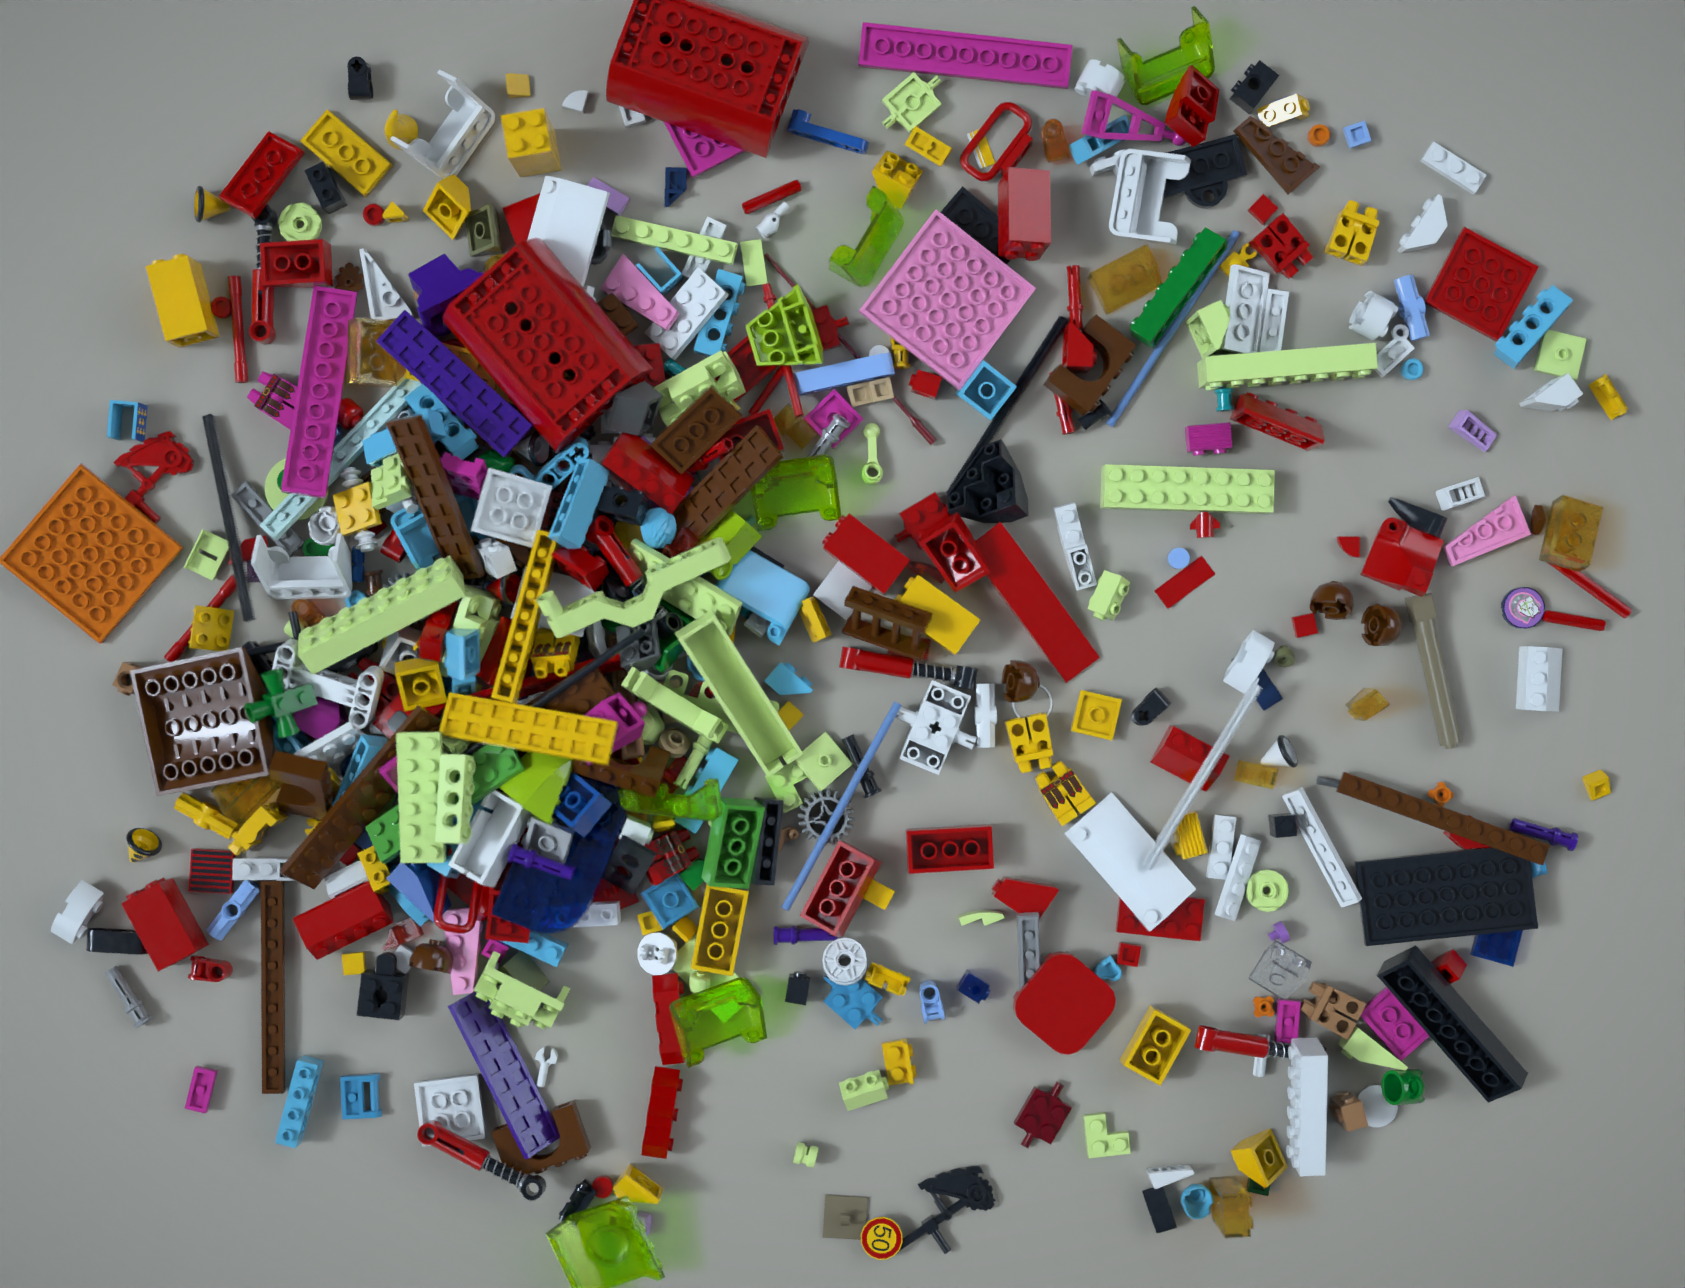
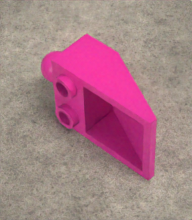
(628, 718)

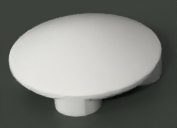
(1376, 1108)

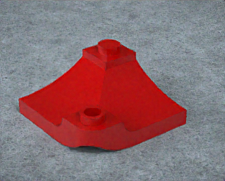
(1402, 557)

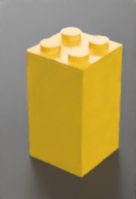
(531, 142)
(182, 300)
(950, 621)

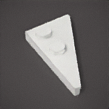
(382, 297)

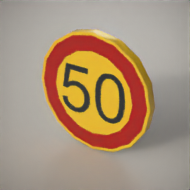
(881, 1238)

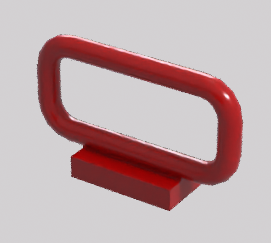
(1012, 154)
(477, 911)

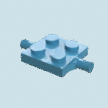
(853, 1002)

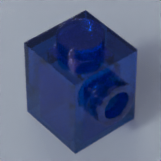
(973, 987)

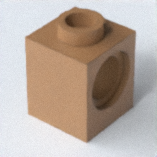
(120, 679)

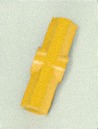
(206, 815)

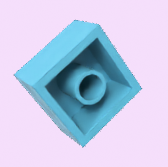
(986, 390)

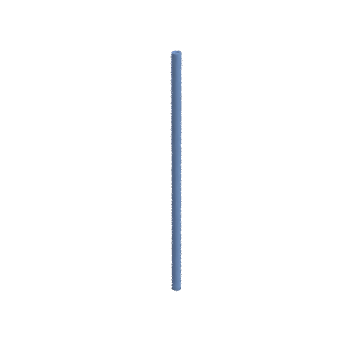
(1167, 337)
(841, 806)

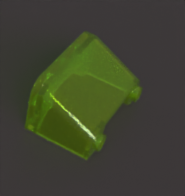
(861, 264)
(797, 488)
(701, 805)
(717, 1017)

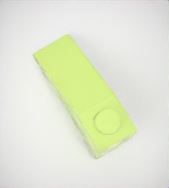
(1367, 1050)

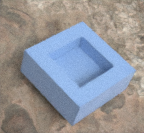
(1356, 134)

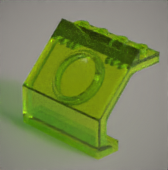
(604, 1246)

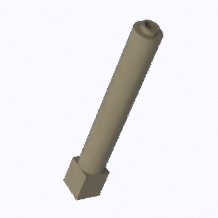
(1422, 614)

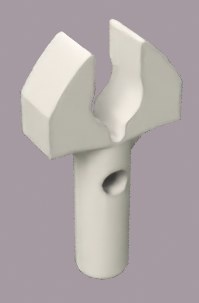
(545, 1064)

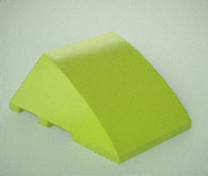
(786, 333)
(540, 784)

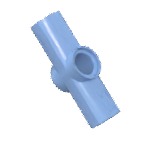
(1411, 307)
(225, 919)

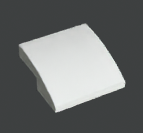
(836, 588)

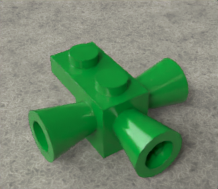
(281, 702)

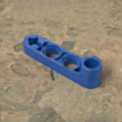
(800, 126)

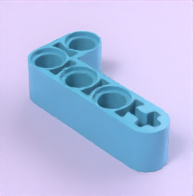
(553, 467)

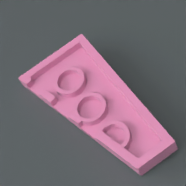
(639, 294)
(1494, 530)
(464, 951)

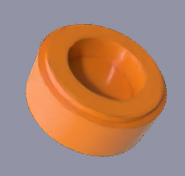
(1318, 135)

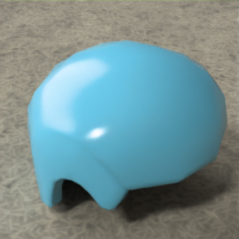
(1196, 1201)

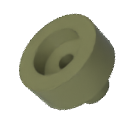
(1284, 657)

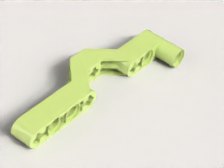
(642, 607)

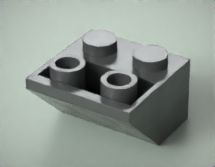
(634, 409)
(644, 651)

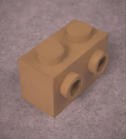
(1348, 1111)

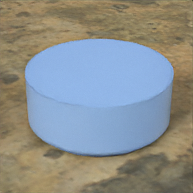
(1178, 558)

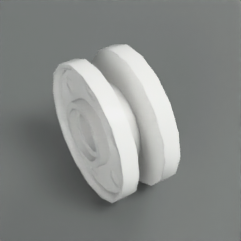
(845, 974)

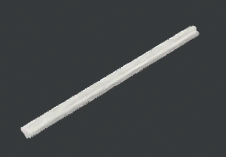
(1200, 777)

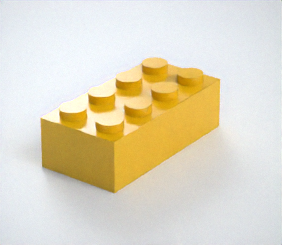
(719, 930)

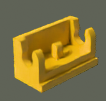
(928, 146)

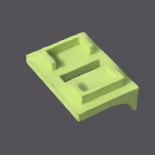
(202, 564)

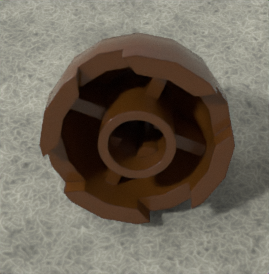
(1332, 600)
(1381, 625)
(1020, 681)
(432, 957)

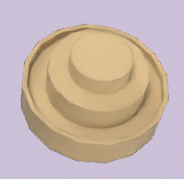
(674, 741)

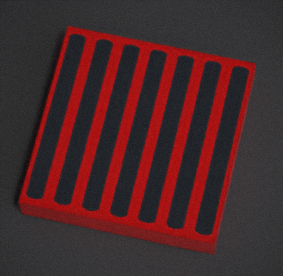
(211, 871)

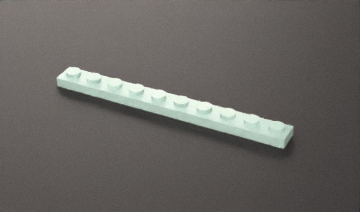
(343, 455)

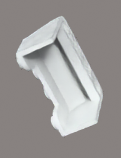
(1141, 193)

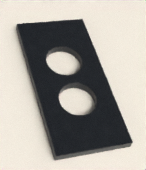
(641, 853)

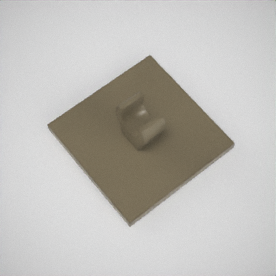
(844, 1216)

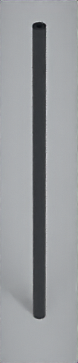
(575, 677)

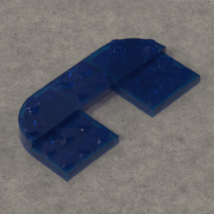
(553, 902)

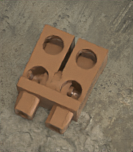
(1325, 1009)

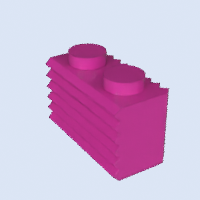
(1208, 438)

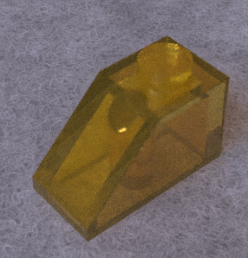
(1366, 704)

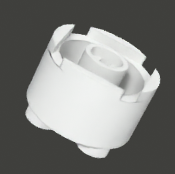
(1100, 79)
(1372, 316)

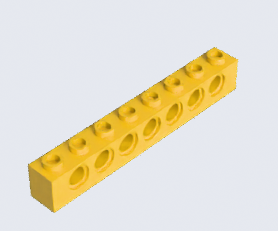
(525, 619)

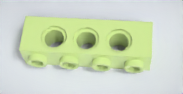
(448, 788)

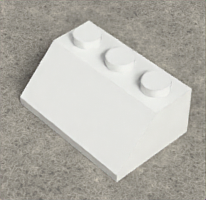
(1539, 678)

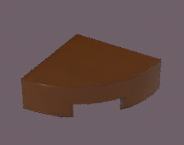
(1537, 519)

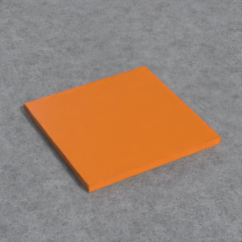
(90, 553)

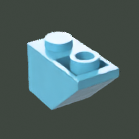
(786, 682)

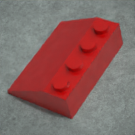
(1278, 422)

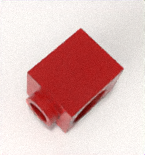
(925, 384)

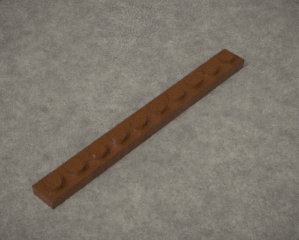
(1443, 818)
(273, 986)

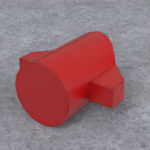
(1204, 525)

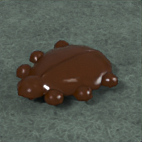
(349, 278)

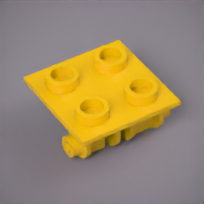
(211, 628)

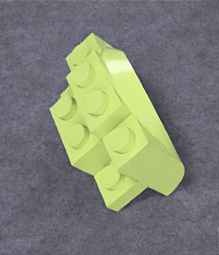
(692, 382)
(488, 609)
(517, 999)

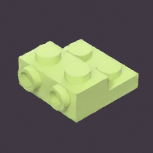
(389, 483)

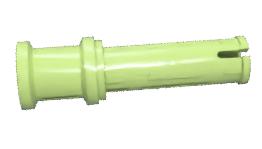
(700, 749)

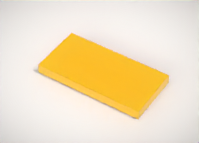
(346, 153)

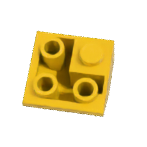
(896, 177)

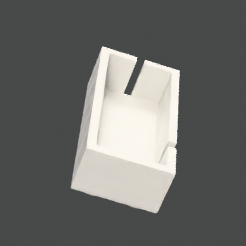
(491, 839)

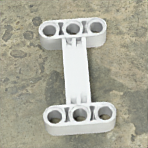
(333, 685)

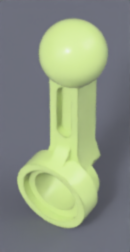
(871, 432)

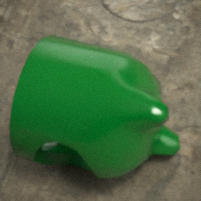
(1403, 1087)

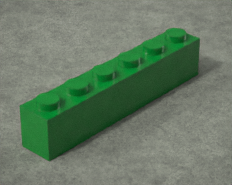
(1178, 288)

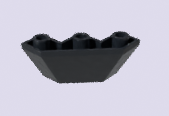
(990, 488)

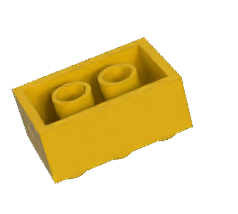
(1155, 1045)

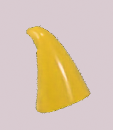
(401, 127)

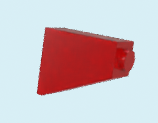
(1024, 895)

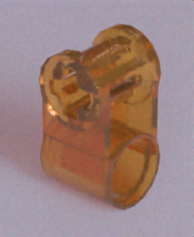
(1054, 144)
(311, 617)

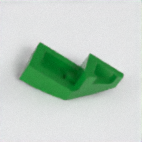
(693, 874)

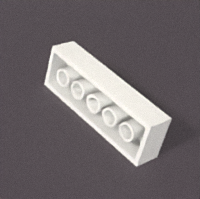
(1307, 1106)

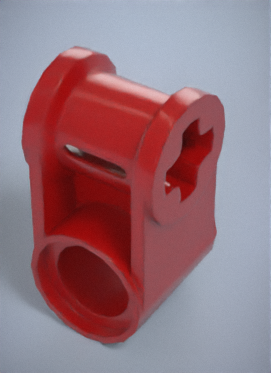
(205, 969)

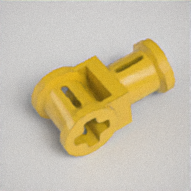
(898, 349)

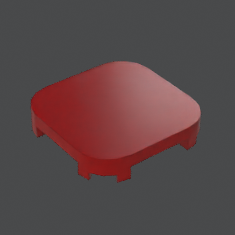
(1064, 1003)

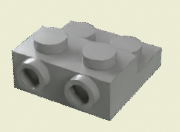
(548, 840)

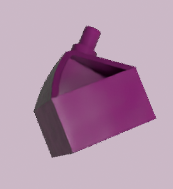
(321, 718)

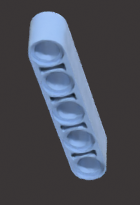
(844, 373)

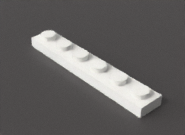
(1322, 847)

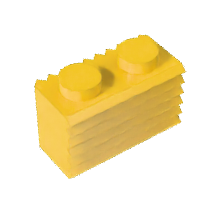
(1189, 837)

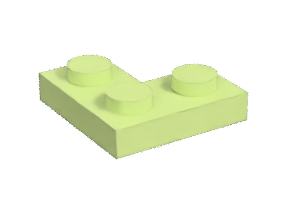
(783, 785)
(1100, 1142)

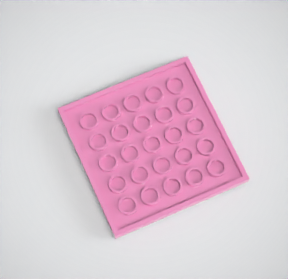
(947, 299)

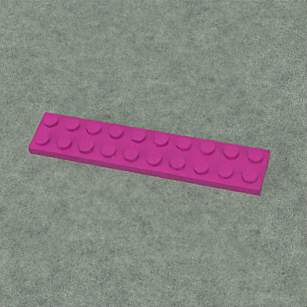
(965, 55)
(319, 393)

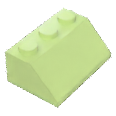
(1209, 327)

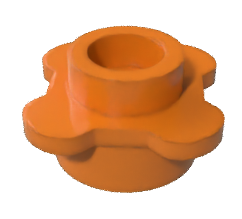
(1446, 794)
(1268, 1010)

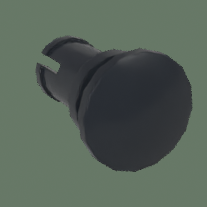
(1099, 413)

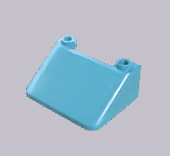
(417, 538)
(767, 592)

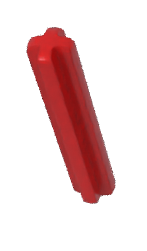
(771, 196)
(1574, 620)

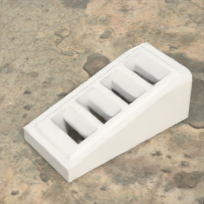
(1447, 498)
(1166, 1175)

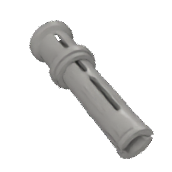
(830, 434)
(133, 1006)

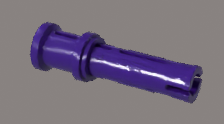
(1553, 836)
(531, 859)
(792, 935)

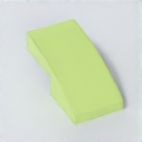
(753, 262)
(987, 916)

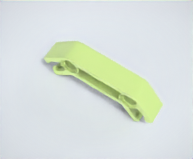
(674, 705)

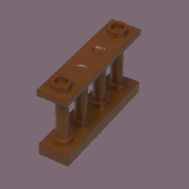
(889, 610)

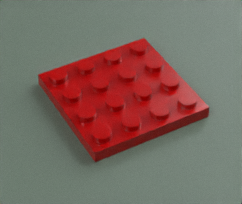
(1480, 284)

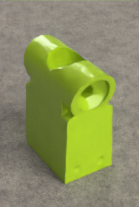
(738, 538)

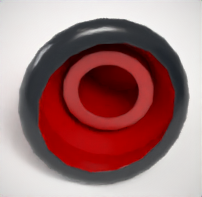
(505, 588)

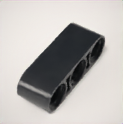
(114, 941)

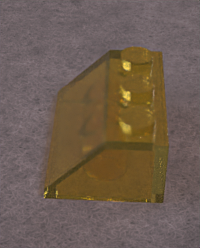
(1125, 279)
(244, 797)

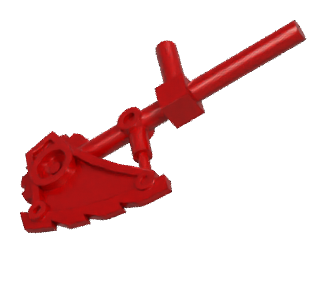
(155, 452)

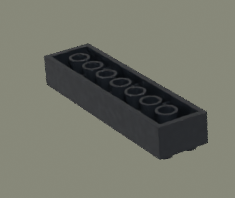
(1452, 1024)

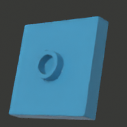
(670, 900)

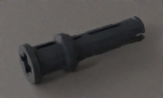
(867, 782)

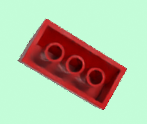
(647, 471)
(343, 920)

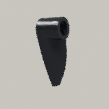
(1419, 518)

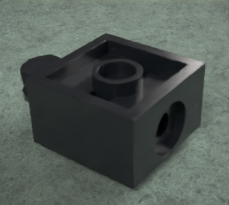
(383, 990)

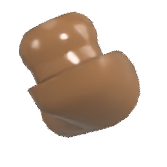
(787, 834)

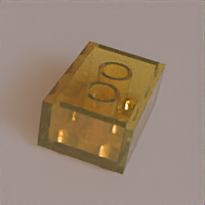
(366, 360)
(1571, 533)
(1231, 1207)

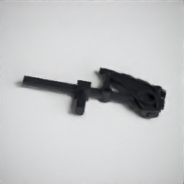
(342, 665)
(960, 1184)

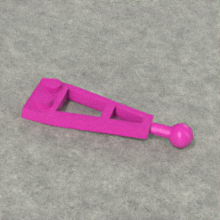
(1098, 114)

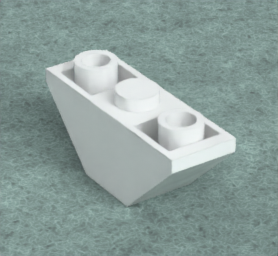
(1426, 227)

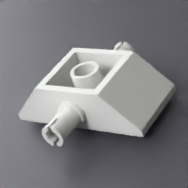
(927, 748)

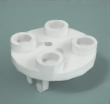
(666, 955)

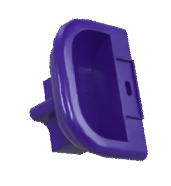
(437, 286)

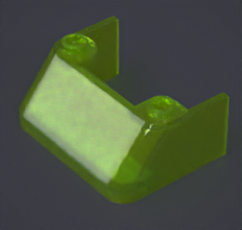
(1161, 74)

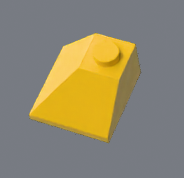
(449, 205)
(419, 683)
(1260, 1157)
(637, 1187)

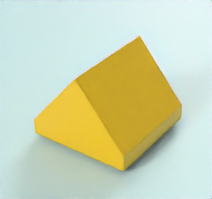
(394, 214)

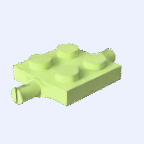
(911, 102)

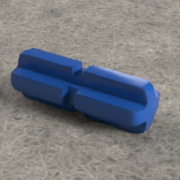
(357, 568)

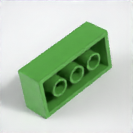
(733, 844)

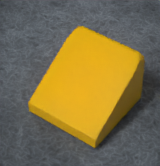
(518, 85)
(1597, 784)
(685, 928)

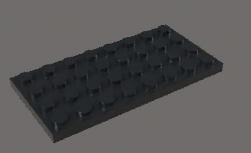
(1444, 895)

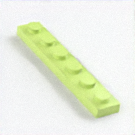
(674, 240)

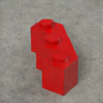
(665, 991)
(661, 1112)

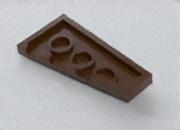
(1280, 160)

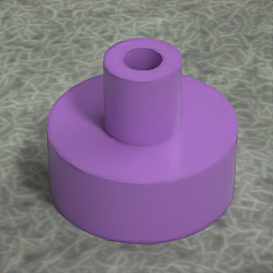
(1279, 933)

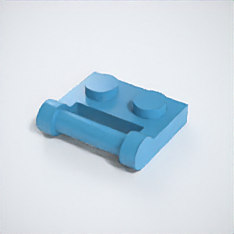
(353, 1096)

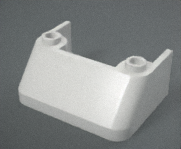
(458, 133)
(304, 576)

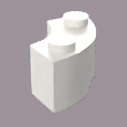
(1249, 661)
(81, 906)

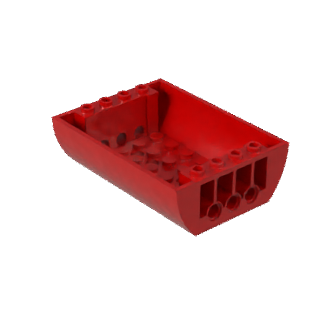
(693, 85)
(562, 322)

